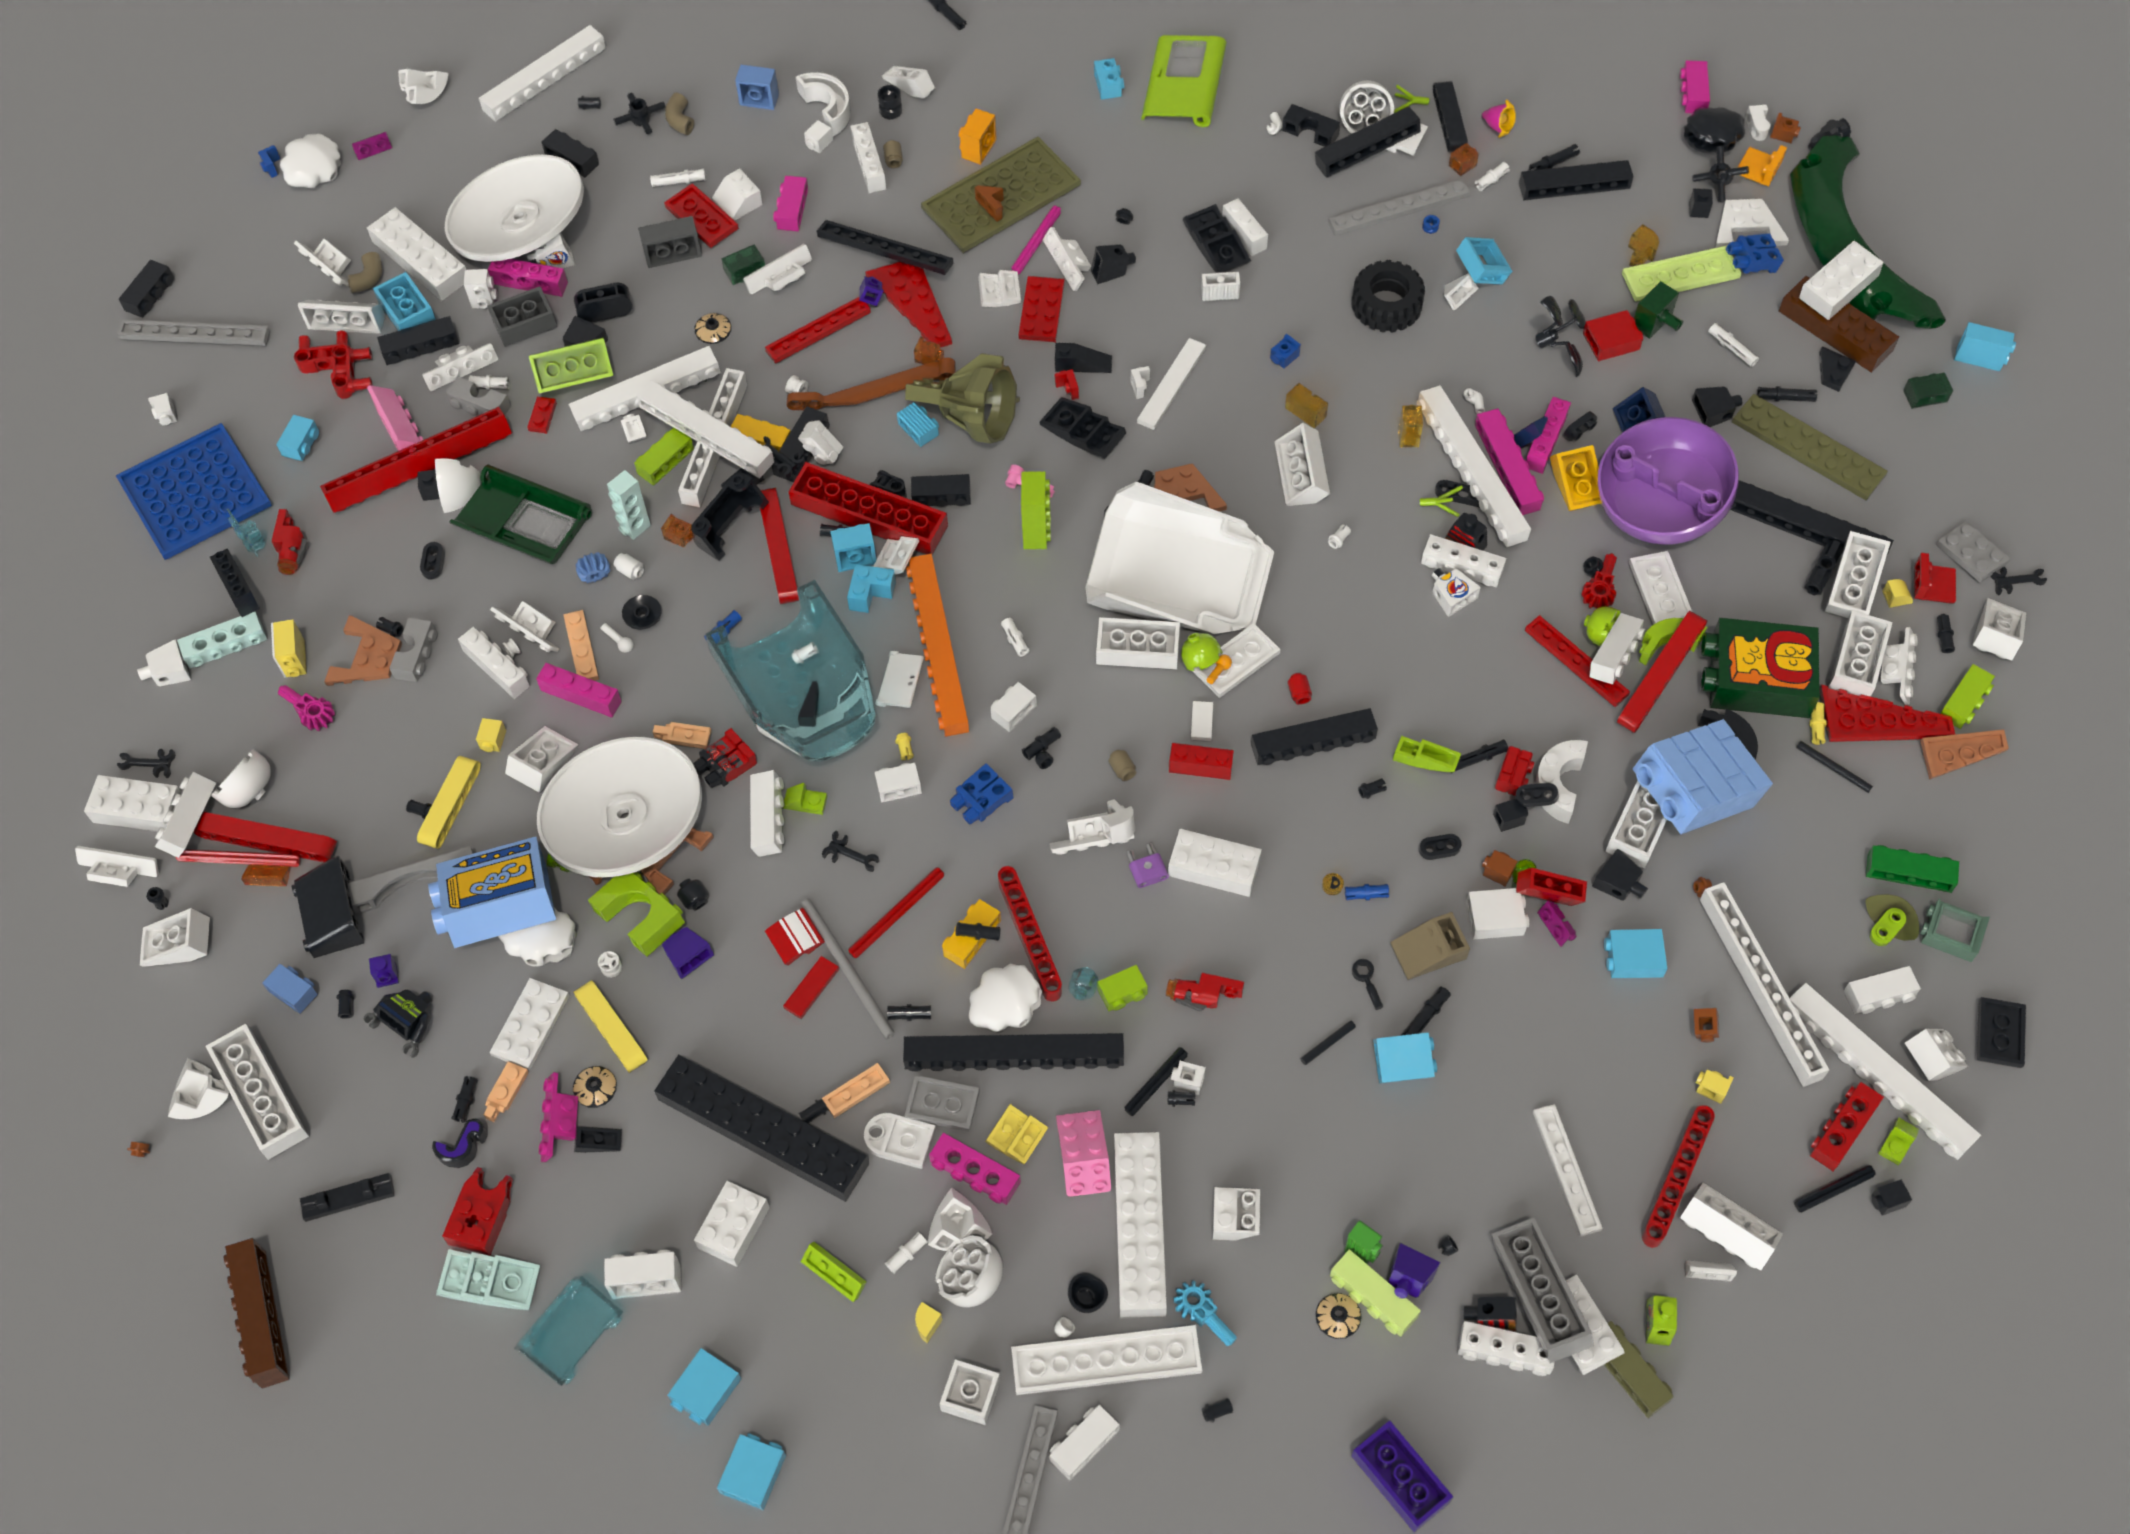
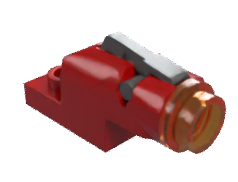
(288, 542)
(1204, 993)

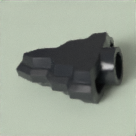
(1832, 128)

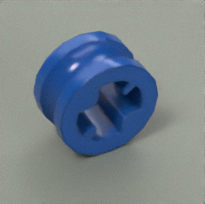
(1431, 228)

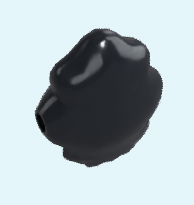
(1714, 128)

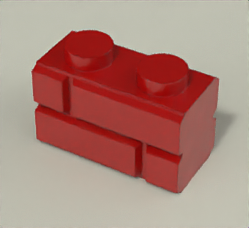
(1514, 770)

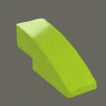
(1426, 755)

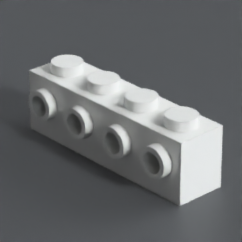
(1472, 562)
(1617, 648)
(494, 663)
(766, 813)
(185, 814)
(1503, 1347)

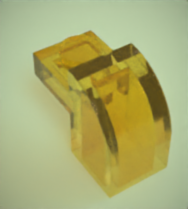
(1645, 245)

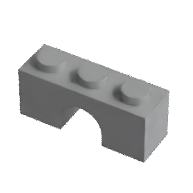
(464, 396)
(410, 664)

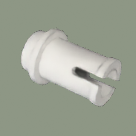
(1336, 540)
(804, 653)

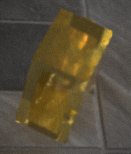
(1305, 406)
(1410, 426)

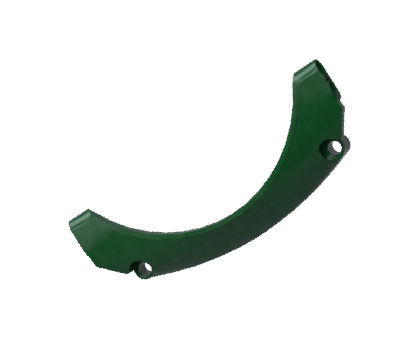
(1830, 230)

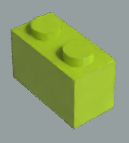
(1122, 988)

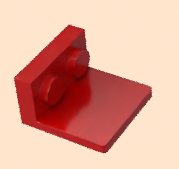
(1934, 582)

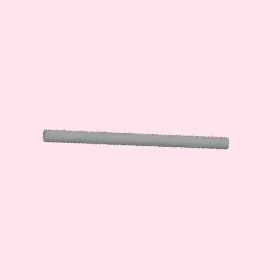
(848, 970)

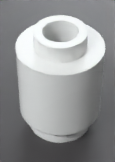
(628, 566)

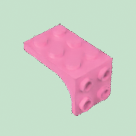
(1084, 1153)

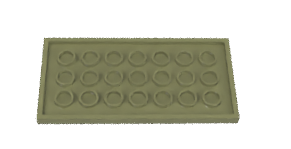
(1029, 181)

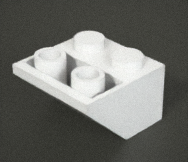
(1936, 1053)
(1235, 1213)

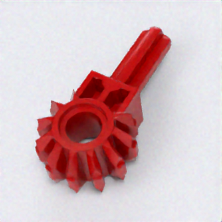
(1600, 590)

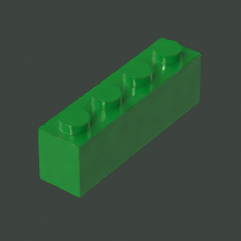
(1912, 868)

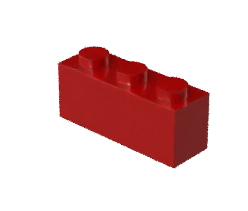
(1201, 761)
(1551, 886)

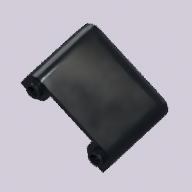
(737, 494)
(327, 909)

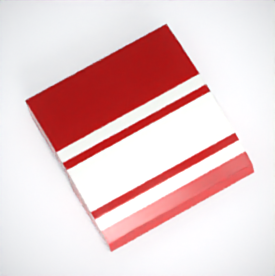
(794, 936)

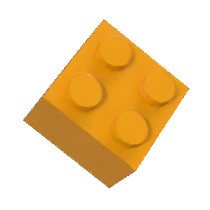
(977, 136)

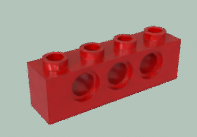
(1867, 1101)

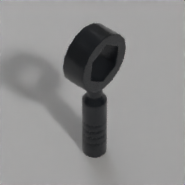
(1366, 978)

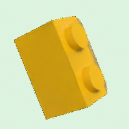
(1577, 477)

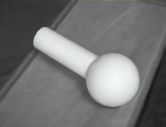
(624, 643)

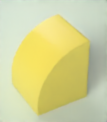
(1897, 593)
(927, 1321)

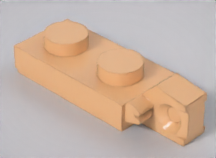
(683, 734)
(505, 1090)

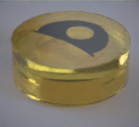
(1332, 884)

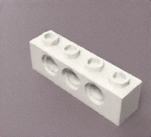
(868, 157)

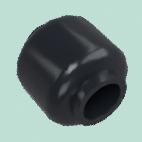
(692, 894)

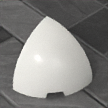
(422, 86)
(455, 483)
(196, 1092)
(956, 1220)

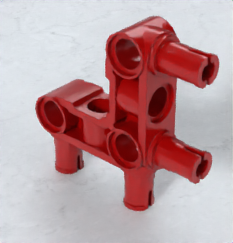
(336, 357)

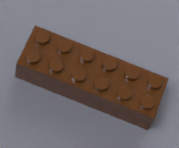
(1847, 331)
(256, 1313)

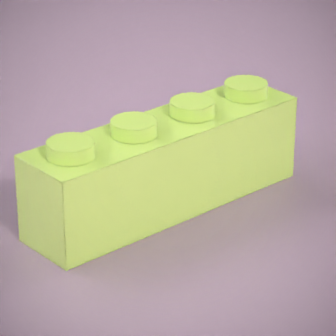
(1374, 1293)

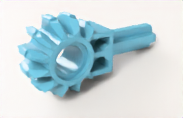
(1203, 1312)

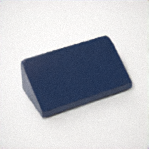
(1530, 432)

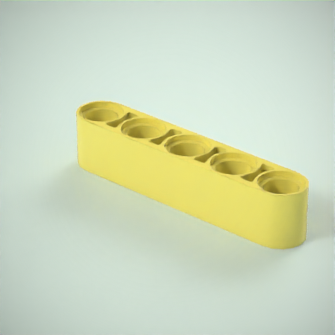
(448, 802)
(610, 1026)

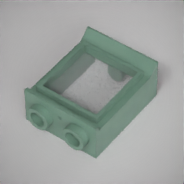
(1954, 930)

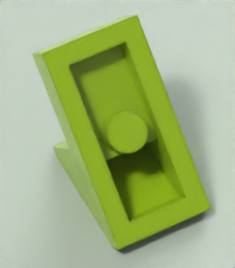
(804, 800)
(1898, 1141)

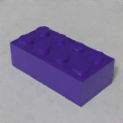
(1402, 1476)

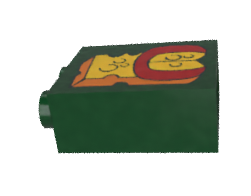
(1762, 667)

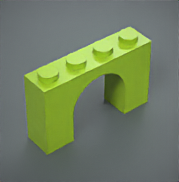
(628, 889)

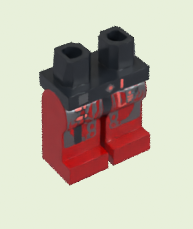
(725, 759)

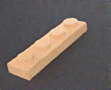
(581, 645)

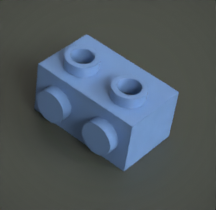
(290, 988)

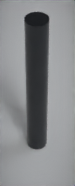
(1344, 1030)

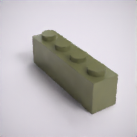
(1638, 1377)

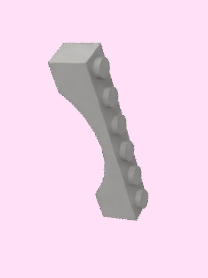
(372, 891)

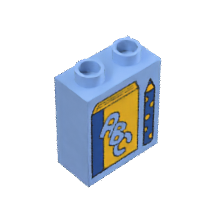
(492, 893)

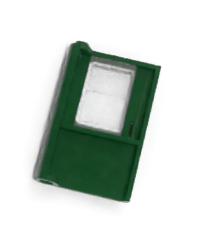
(523, 515)

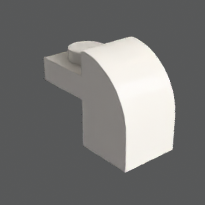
(1118, 823)

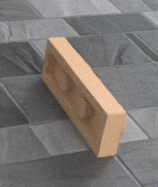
(856, 1090)

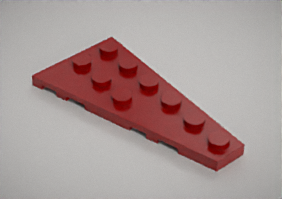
(912, 296)
(1876, 719)

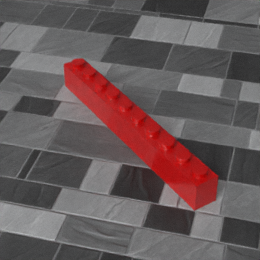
(418, 457)

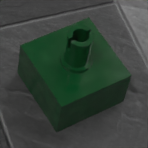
(1657, 310)

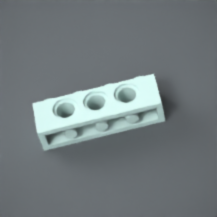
(628, 505)
(235, 634)

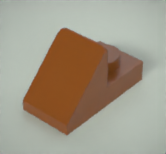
(990, 199)

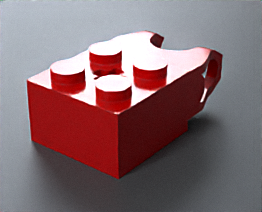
(481, 1207)

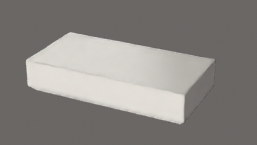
(1202, 721)

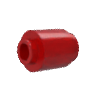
(1300, 688)

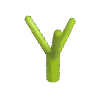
(1414, 99)
(1442, 499)

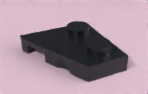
(1834, 368)

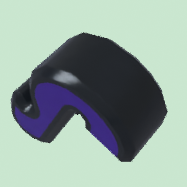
(464, 1148)

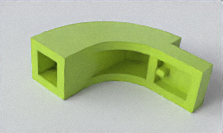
(1659, 635)

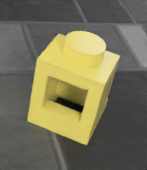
(1713, 1085)

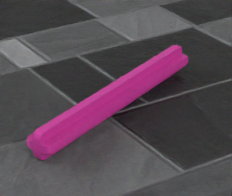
(1036, 239)

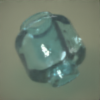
(1083, 983)

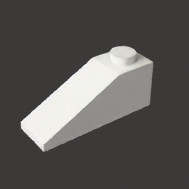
(910, 80)

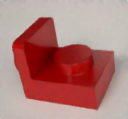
(1068, 380)

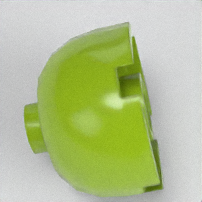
(1601, 623)
(1200, 651)

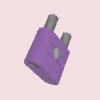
(1147, 869)

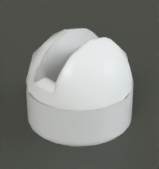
(1064, 1327)

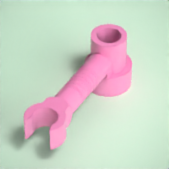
(1014, 478)

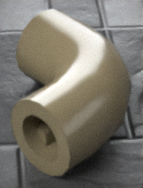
(675, 116)
(370, 274)

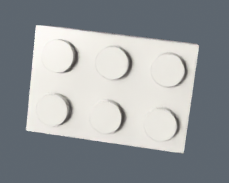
(732, 1223)
(642, 1274)

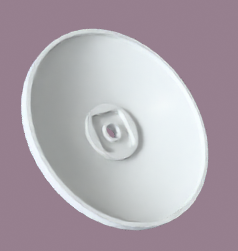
(514, 208)
(591, 792)

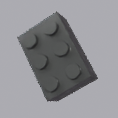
(670, 242)
(522, 316)

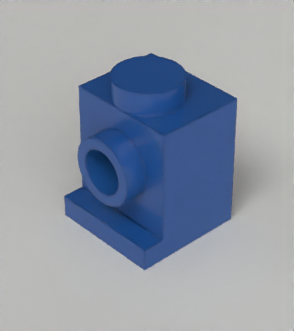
(1285, 351)

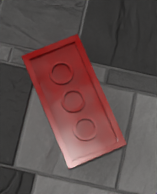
(709, 219)
(1041, 309)

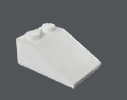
(2000, 629)
(540, 758)
(175, 939)

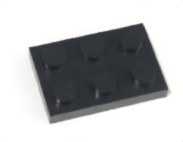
(2001, 1032)

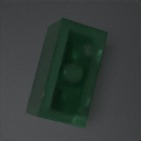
(742, 263)
(1928, 390)

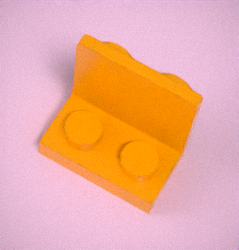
(1762, 165)

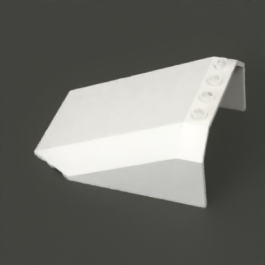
(1177, 563)

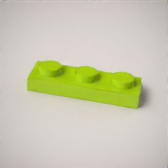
(833, 1271)

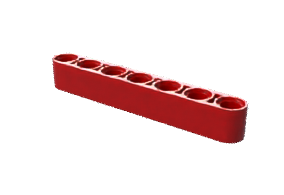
(778, 548)
(1662, 671)
(265, 837)
(1029, 942)
(1673, 1184)

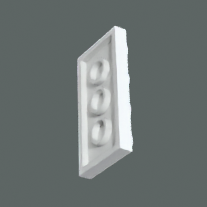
(1659, 586)
(1248, 653)
(529, 1024)
(1606, 1345)

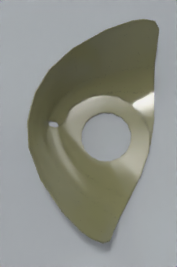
(1879, 904)

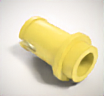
(903, 741)

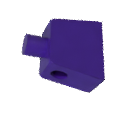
(686, 951)
(1411, 1272)

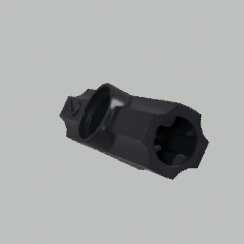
(1820, 574)

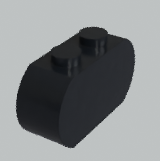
(603, 302)

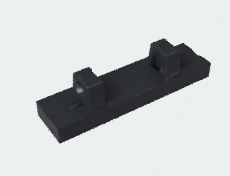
(347, 1197)

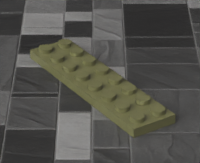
(1810, 447)

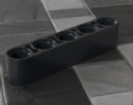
(1449, 115)

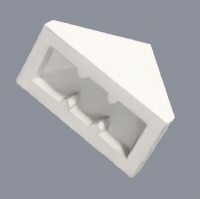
(1459, 290)

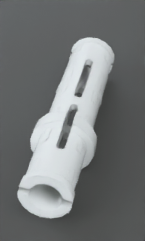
(679, 177)
(1727, 339)

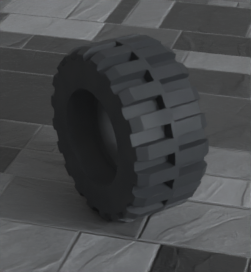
(1393, 278)

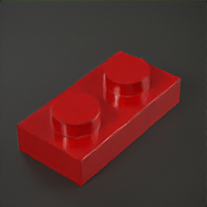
(542, 415)

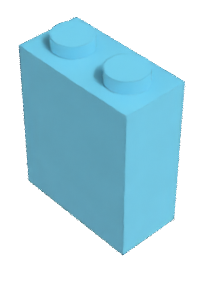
(1985, 346)
(1636, 953)
(1404, 1058)
(703, 1387)
(752, 1471)

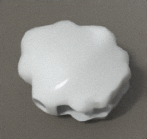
(310, 161)
(542, 942)
(1004, 998)

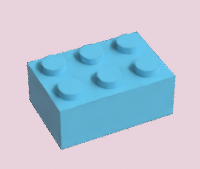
(403, 302)

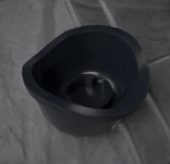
(1087, 1293)

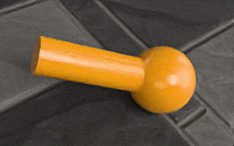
(1223, 663)

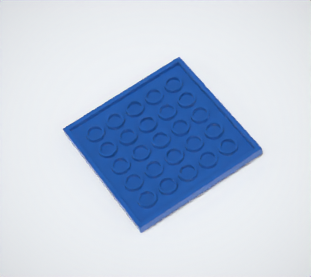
(189, 488)

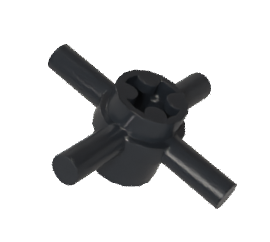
(639, 113)
(1725, 178)

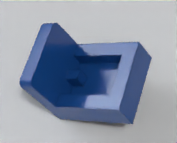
(268, 157)

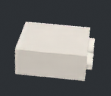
(1497, 913)

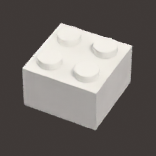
(970, 1392)

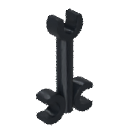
(787, 464)
(2005, 582)
(159, 764)
(838, 846)

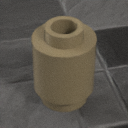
(893, 154)
(1122, 765)

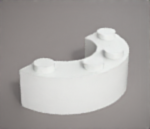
(829, 90)
(1561, 759)

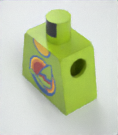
(1661, 1316)

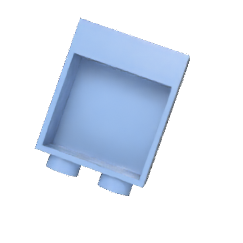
(1701, 776)

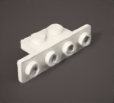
(1068, 257)
(329, 258)
(780, 271)
(458, 365)
(531, 622)
(1898, 665)
(1083, 833)
(115, 866)

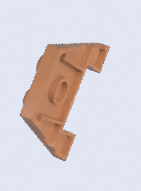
(1188, 484)
(372, 656)
(660, 881)

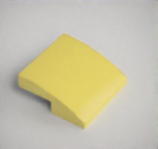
(1016, 1134)

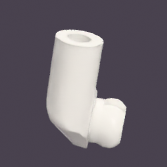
(1476, 399)

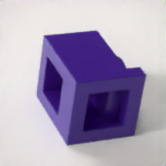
(872, 286)
(384, 970)

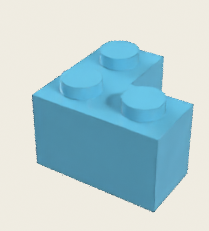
(869, 582)

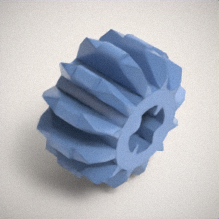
(592, 567)

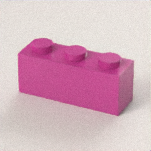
(1694, 85)
(791, 203)

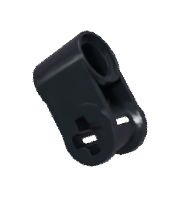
(890, 483)

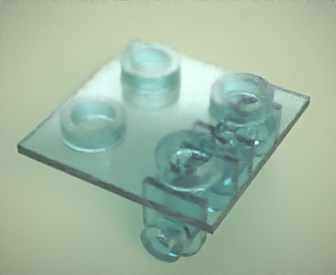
(248, 533)

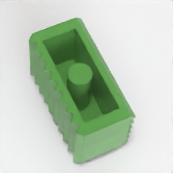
(1364, 1242)

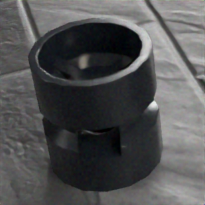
(889, 102)

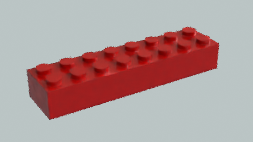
(860, 503)

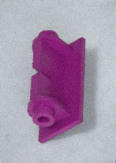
(371, 146)
(1553, 919)

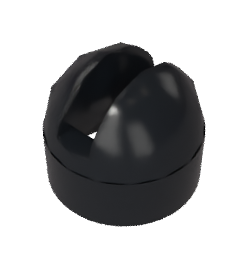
(1043, 760)
(1448, 1245)

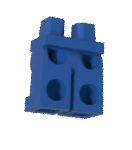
(1754, 254)
(981, 794)

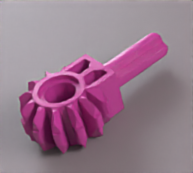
(307, 707)

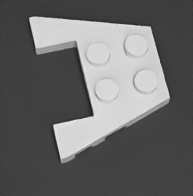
(1748, 216)

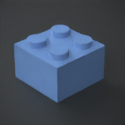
(757, 87)

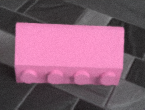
(394, 417)

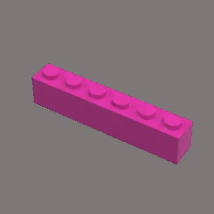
(1508, 461)

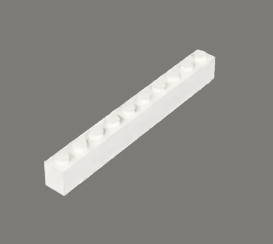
(1473, 467)
(1764, 985)
(1884, 1073)

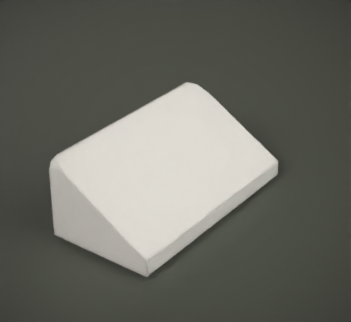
(1710, 1270)

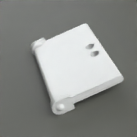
(897, 685)

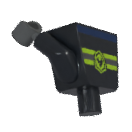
(403, 1014)

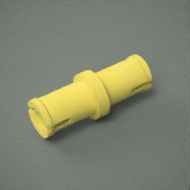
(1818, 724)

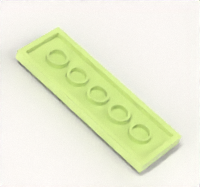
(1682, 272)

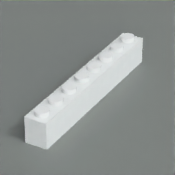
(542, 73)
(622, 396)
(705, 428)
(704, 459)

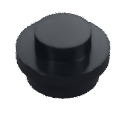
(1124, 216)
(1593, 565)

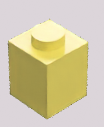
(490, 735)

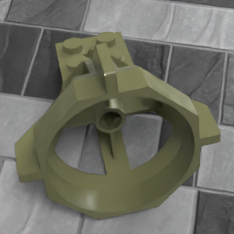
(966, 393)

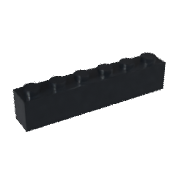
(1367, 141)
(1575, 180)
(1314, 737)

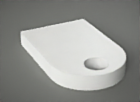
(901, 1139)

